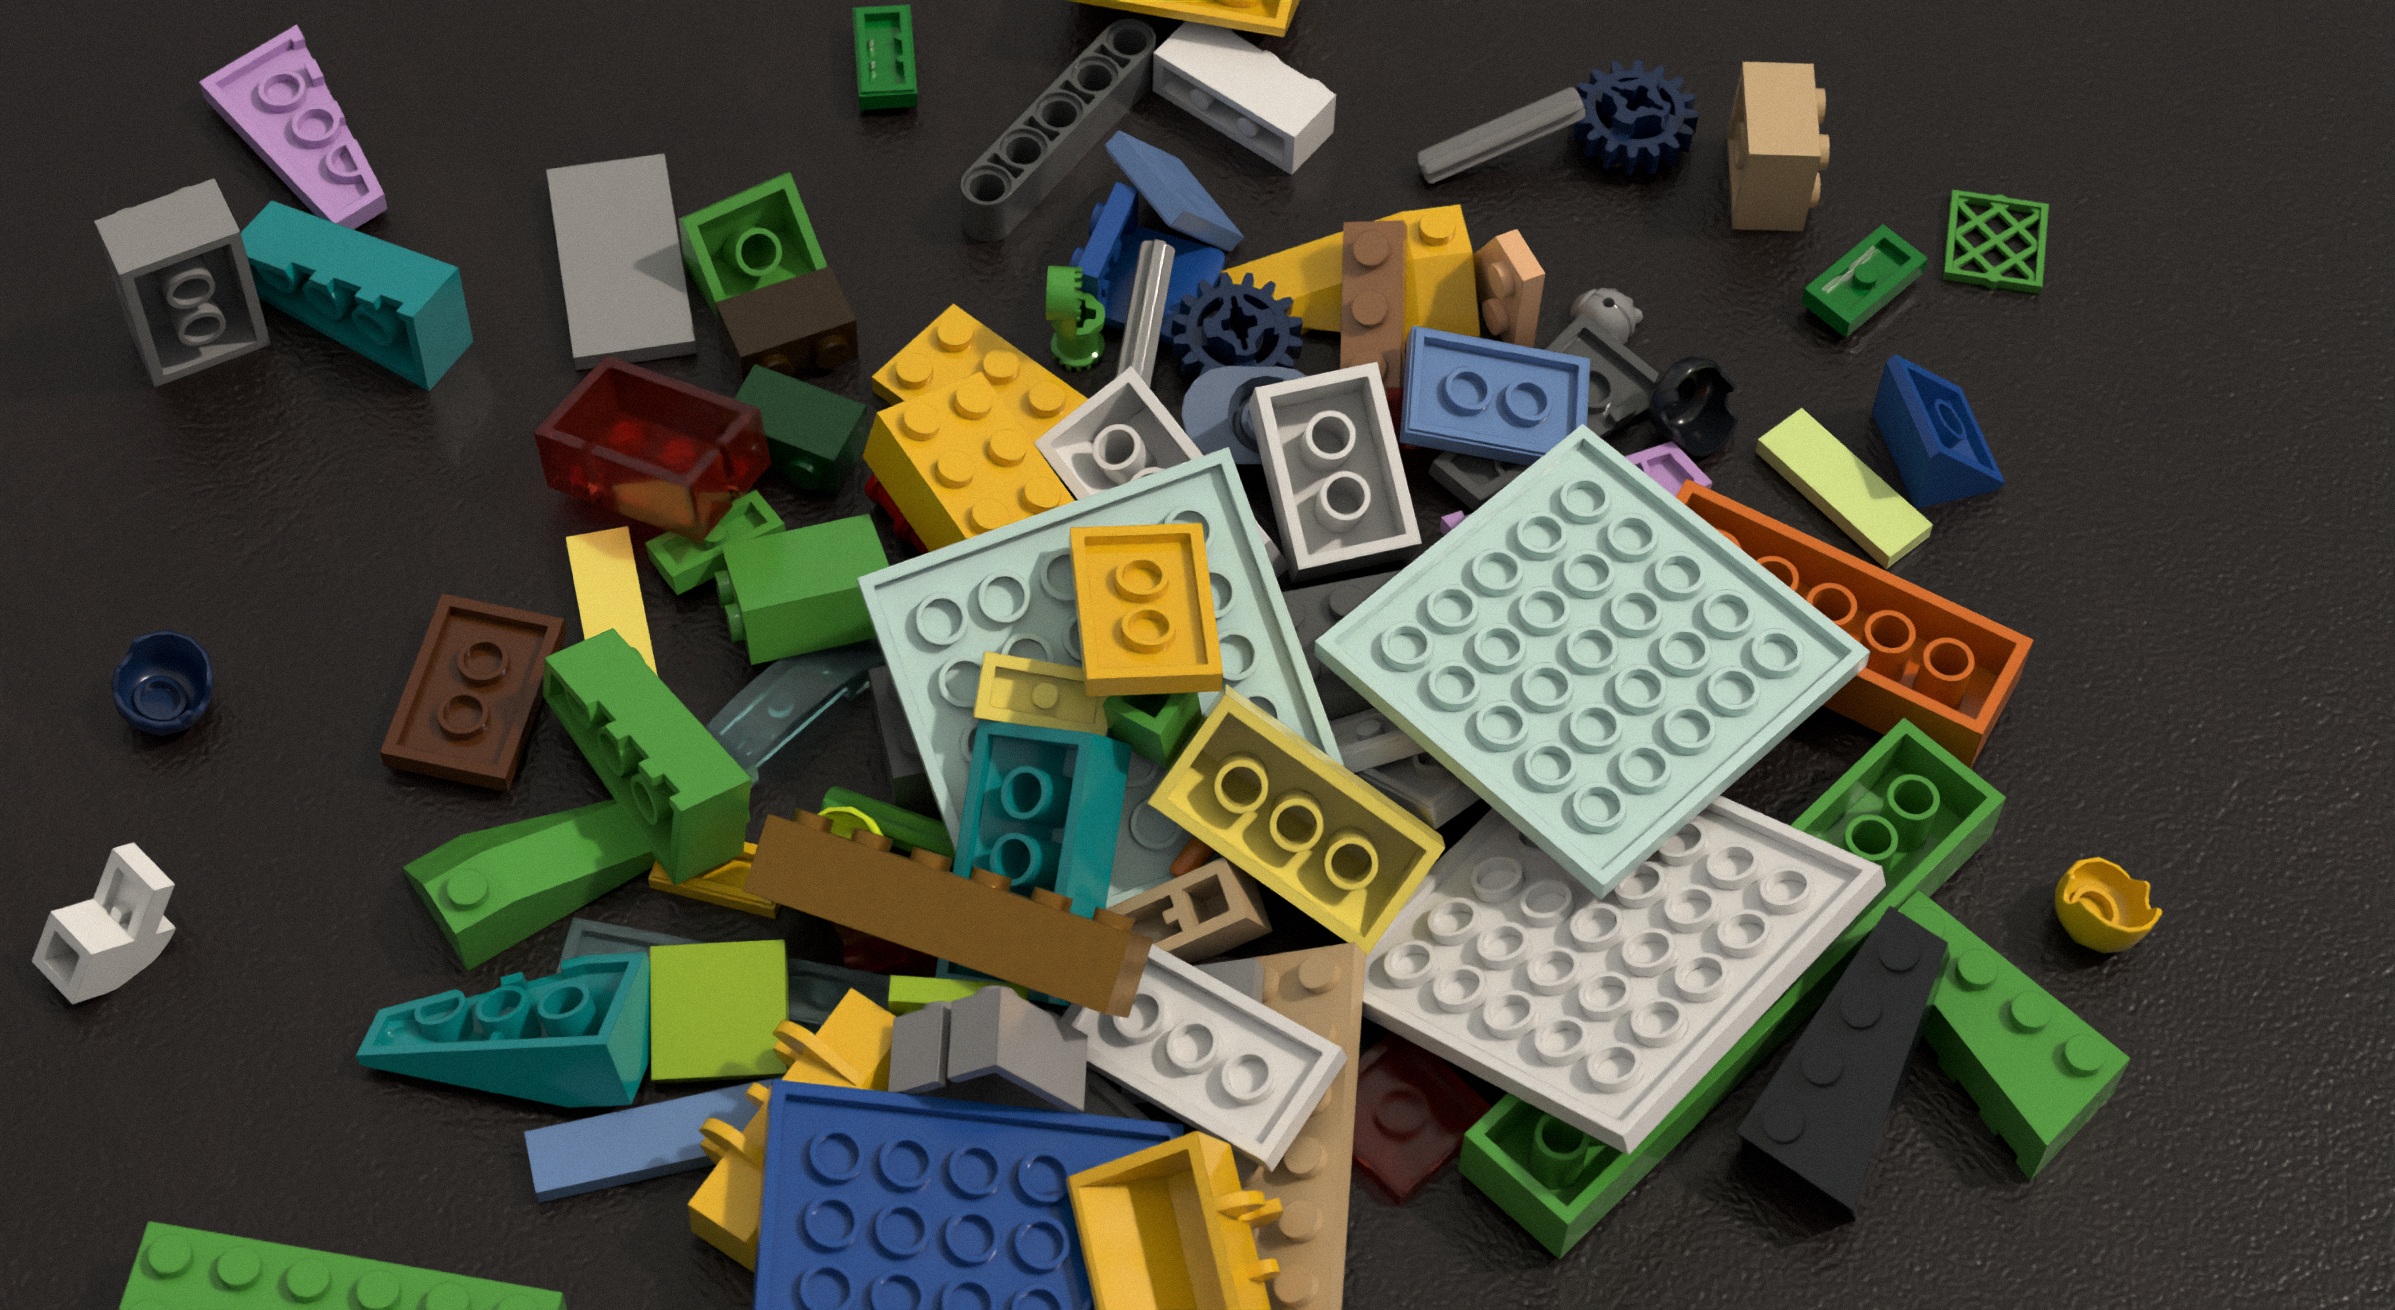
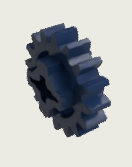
(1635, 117)
(1254, 319)

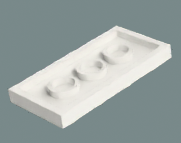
(1212, 1058)

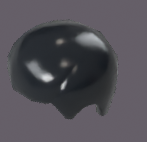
(1693, 406)

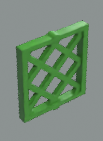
(1992, 277)

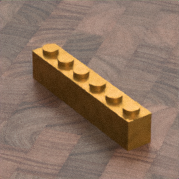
(948, 914)

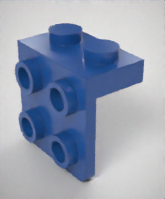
(1113, 254)

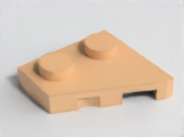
(1509, 288)

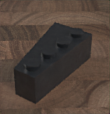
(1843, 1077)

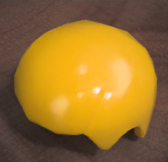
(2104, 906)

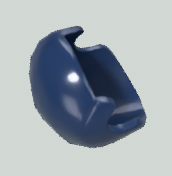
(163, 683)

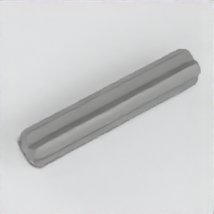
(1501, 135)
(1146, 309)

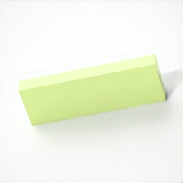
(1843, 488)

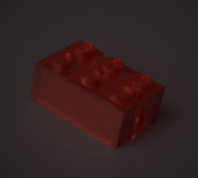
(653, 448)

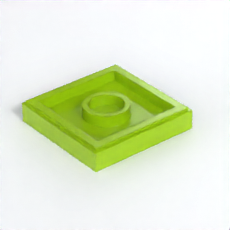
(717, 1010)

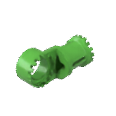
(1075, 318)

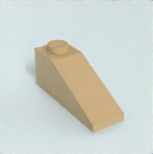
(1200, 912)

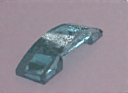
(789, 698)

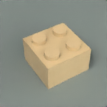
(1776, 146)

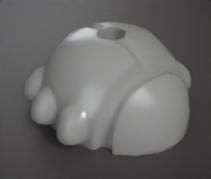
(1609, 310)

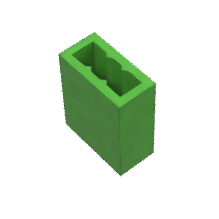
(799, 588)

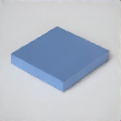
(1173, 192)

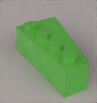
(650, 754)
(2014, 1045)

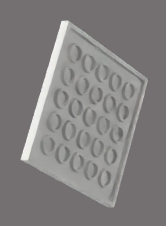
(1617, 998)

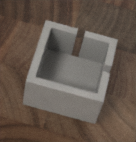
(990, 1052)

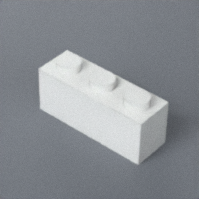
(1244, 93)

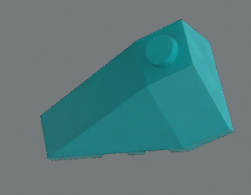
(544, 1040)

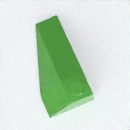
(525, 875)

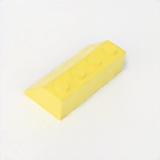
(1297, 820)

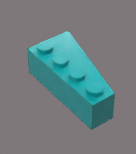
(361, 291)

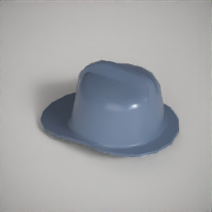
(1218, 410)

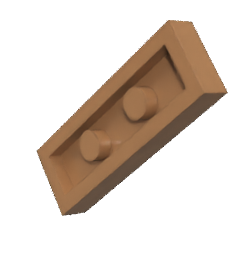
(1374, 297)

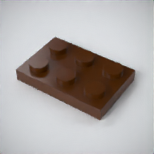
(473, 693)

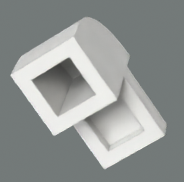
(110, 937)

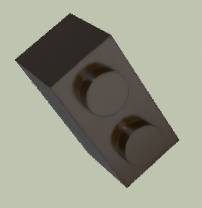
(789, 326)

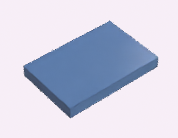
(1490, 396)

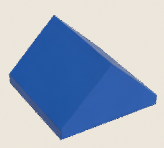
(1932, 435)

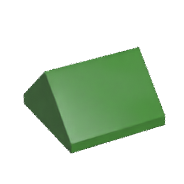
(749, 241)

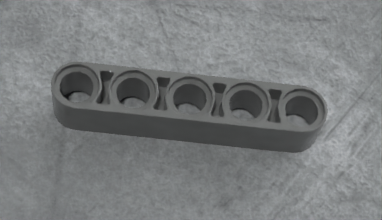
(1057, 130)

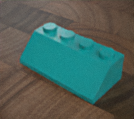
(1042, 813)

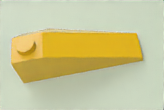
(1437, 275)

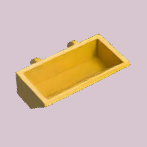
(845, 1052)
(1173, 1229)

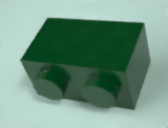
(808, 430)

